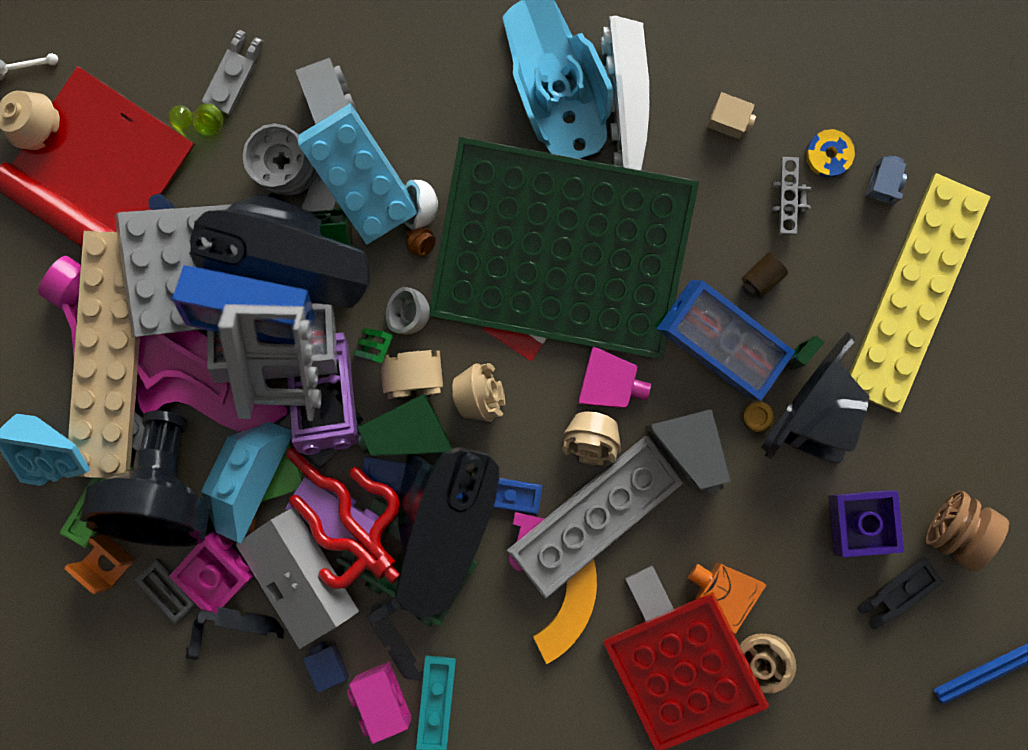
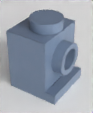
(887, 180)

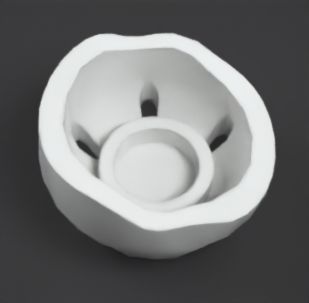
(425, 201)

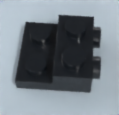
(329, 413)

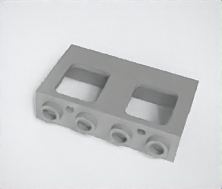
(247, 356)

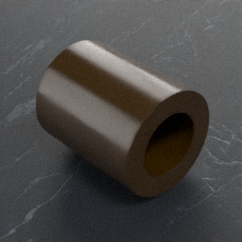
(763, 276)

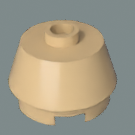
(28, 119)
(478, 393)
(592, 438)
(770, 661)

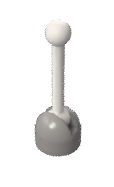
(51, 59)

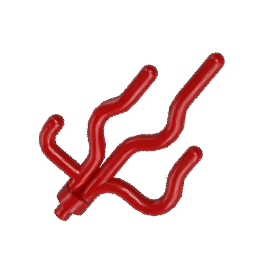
(369, 549)

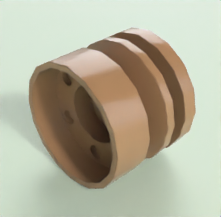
(967, 531)

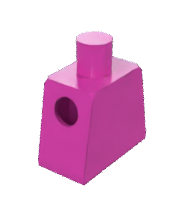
(610, 381)

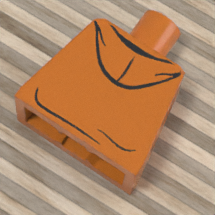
(732, 589)

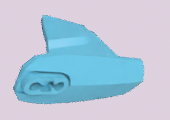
(558, 79)

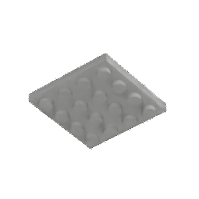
(152, 257)

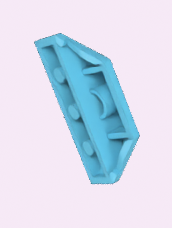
(243, 476)

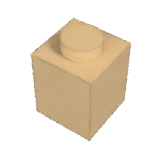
(732, 116)

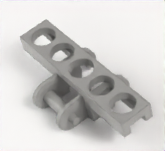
(793, 187)

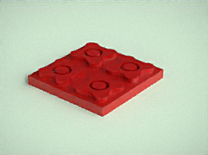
(685, 673)

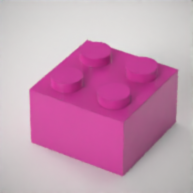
(379, 703)

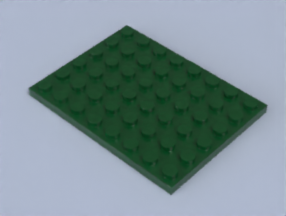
(562, 247)

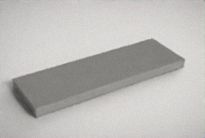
(595, 517)

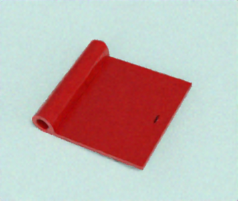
(94, 161)

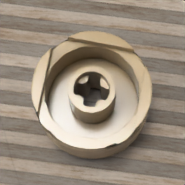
(410, 373)

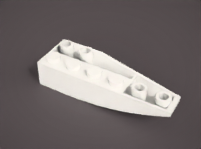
(628, 74)

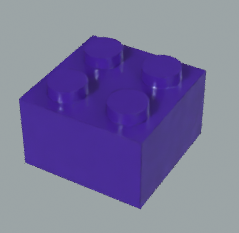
(866, 523)

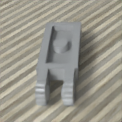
(232, 74)

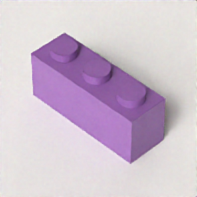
(326, 506)

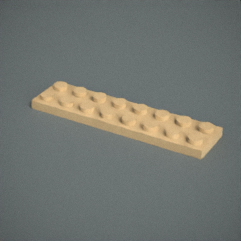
(103, 361)

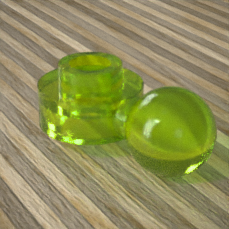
(182, 117)

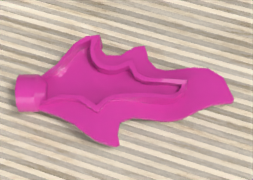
(169, 364)

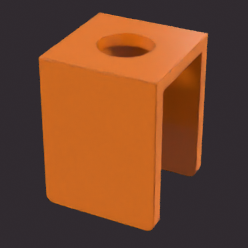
(89, 571)

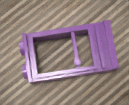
(334, 436)

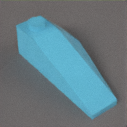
(38, 451)

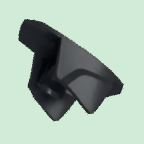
(825, 412)

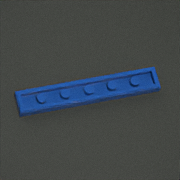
(510, 495)

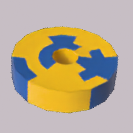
(839, 144)

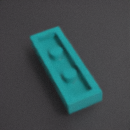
(435, 703)

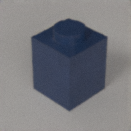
(325, 666)

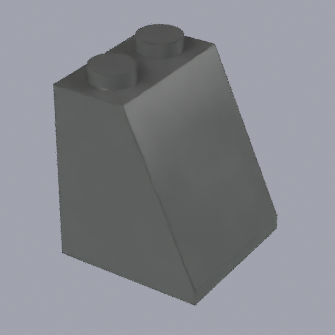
(693, 449)

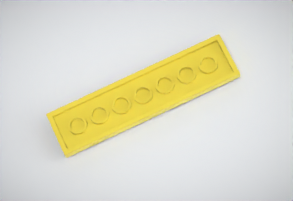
(917, 291)

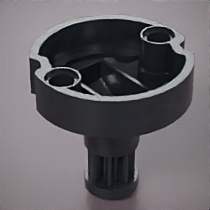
(149, 500)

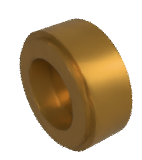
(757, 416)

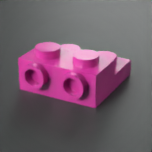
(212, 573)

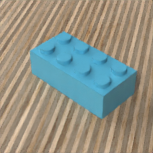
(357, 173)

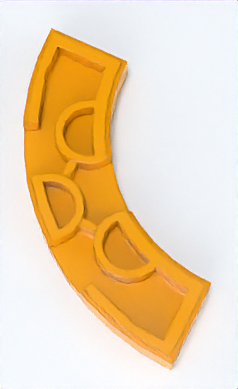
(572, 616)

